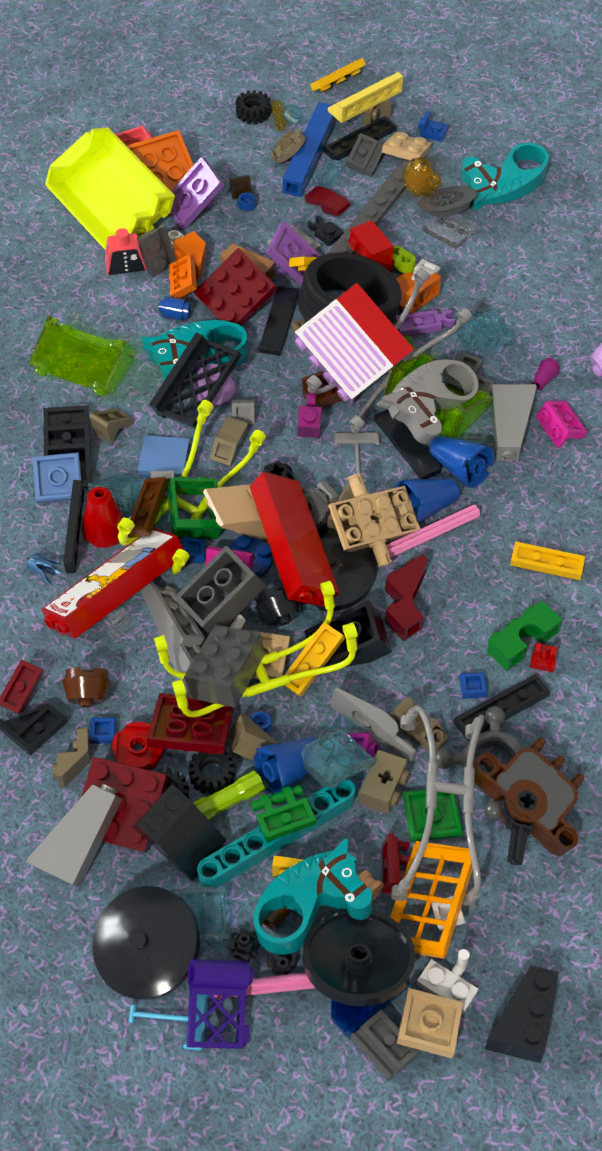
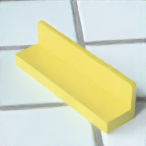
(367, 98)

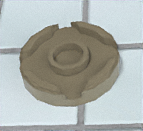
(287, 146)

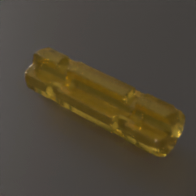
(278, 115)

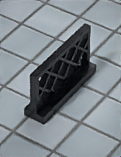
(182, 375)

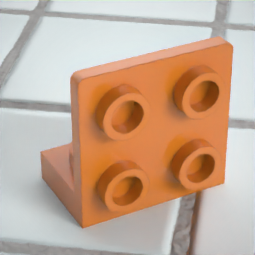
(426, 293)

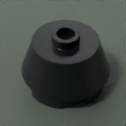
(276, 607)

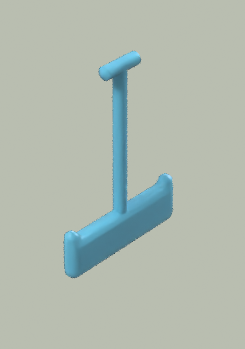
(202, 1005)

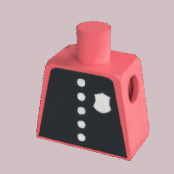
(123, 253)

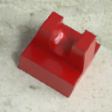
(543, 657)

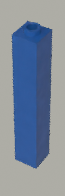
(306, 158)

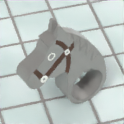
(423, 392)

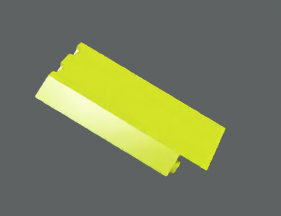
(108, 186)

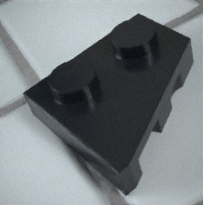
(33, 727)

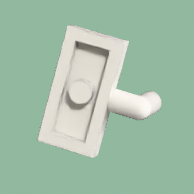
(448, 983)

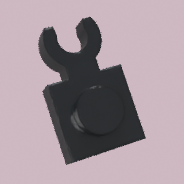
(327, 233)

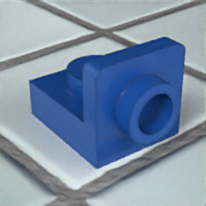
(432, 129)

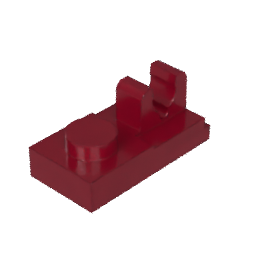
(20, 687)
(391, 860)

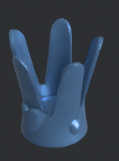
(37, 563)

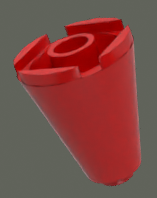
(101, 518)

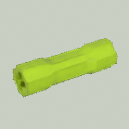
(242, 790)

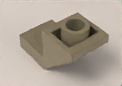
(227, 441)
(419, 733)
(72, 763)

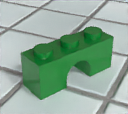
(536, 622)

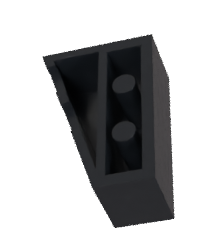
(526, 1019)

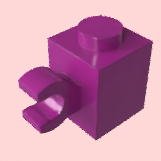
(309, 418)

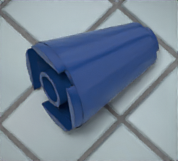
(463, 459)
(430, 495)
(281, 763)

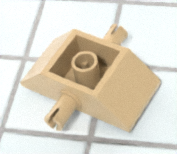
(373, 519)

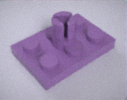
(195, 193)
(289, 244)

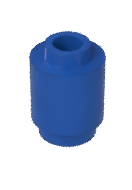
(174, 308)

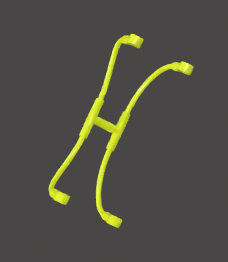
(181, 556)
(265, 683)

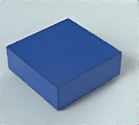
(195, 549)
(473, 685)
(102, 730)

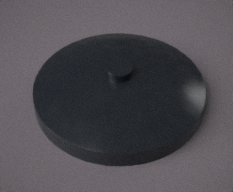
(352, 570)
(146, 942)
(358, 959)

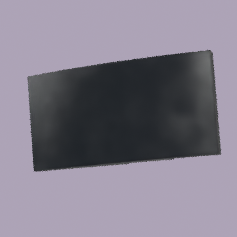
(67, 432)

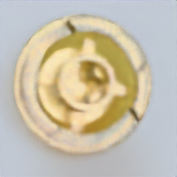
(420, 177)

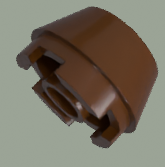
(86, 686)

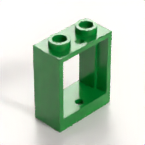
(191, 527)

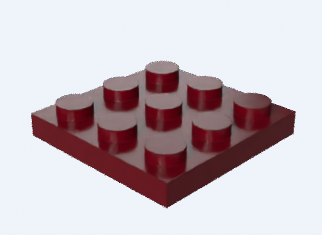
(235, 289)
(176, 731)
(138, 792)

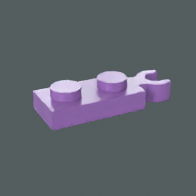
(425, 322)

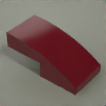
(330, 201)

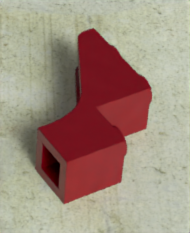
(403, 588)

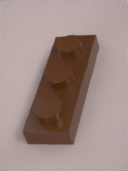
(148, 506)

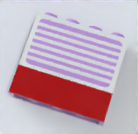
(352, 343)

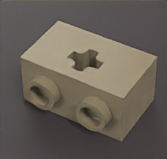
(383, 782)

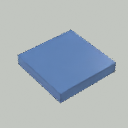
(163, 455)
(55, 476)

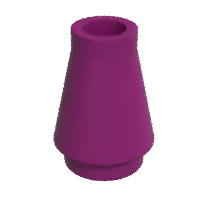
(546, 372)

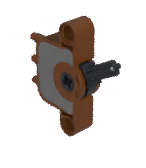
(531, 798)

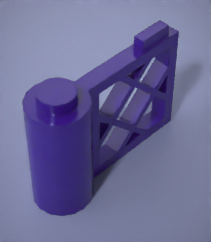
(223, 979)

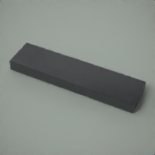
(342, 147)
(278, 321)
(411, 450)
(74, 526)
(511, 701)

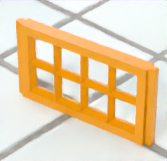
(441, 852)

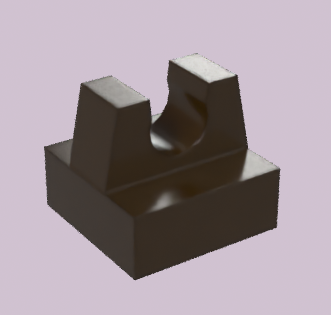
(240, 185)

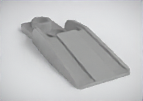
(372, 721)

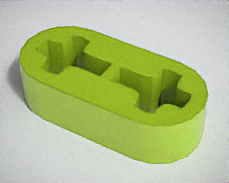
(403, 260)

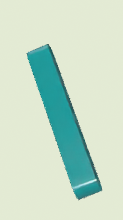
(248, 857)

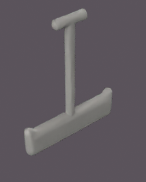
(358, 438)

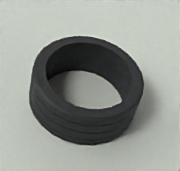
(344, 271)

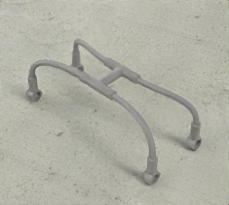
(463, 316)
(472, 732)

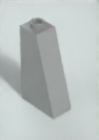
(510, 418)
(77, 837)

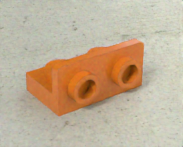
(182, 277)

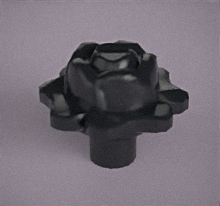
(244, 944)
(281, 963)

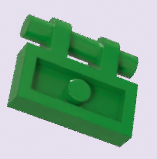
(286, 818)

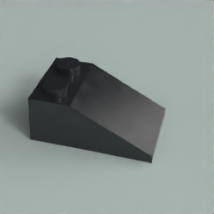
(371, 639)
(179, 831)

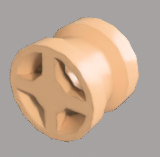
(374, 885)

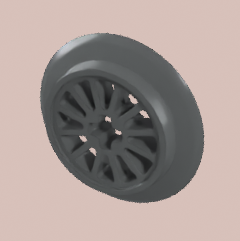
(447, 201)

